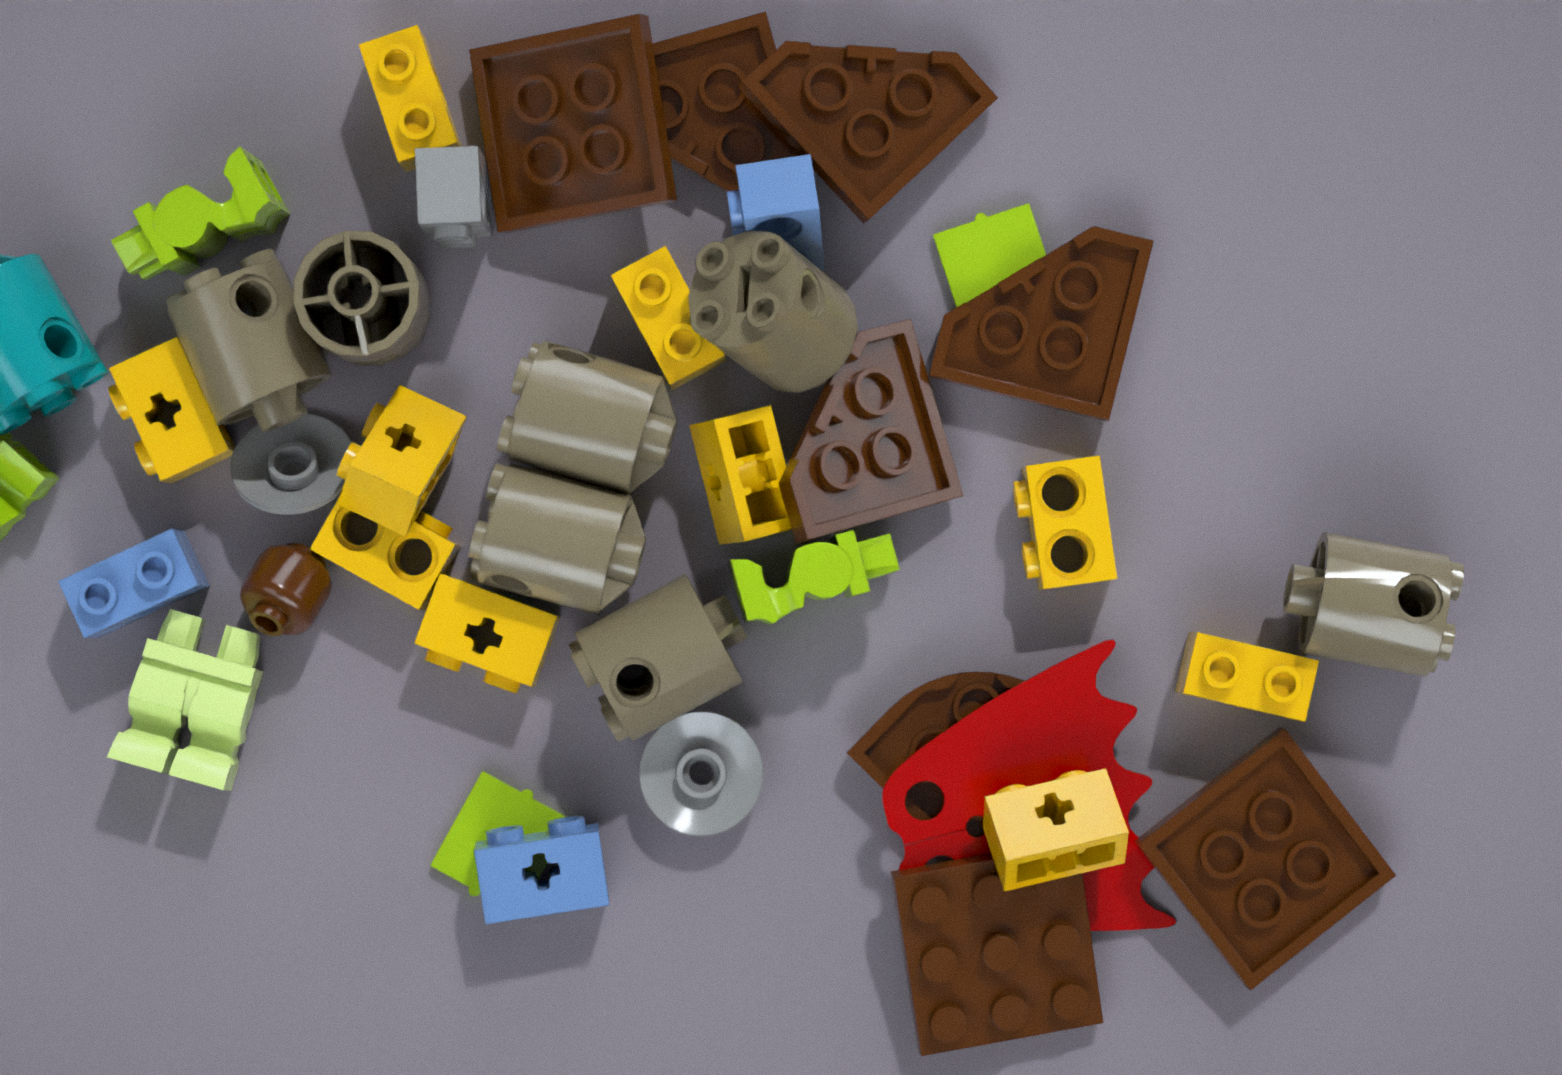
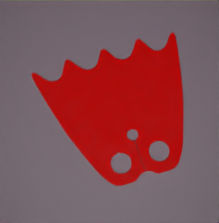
(1027, 739)

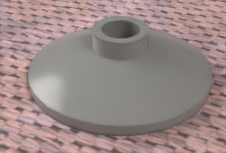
(267, 465)
(692, 806)

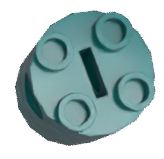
(40, 344)

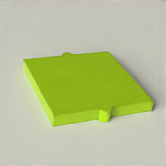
(988, 250)
(489, 807)

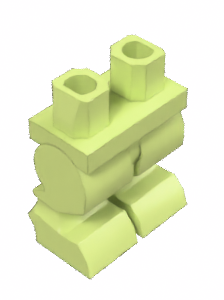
(207, 689)

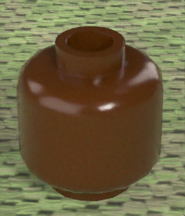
(286, 589)

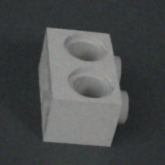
(453, 195)

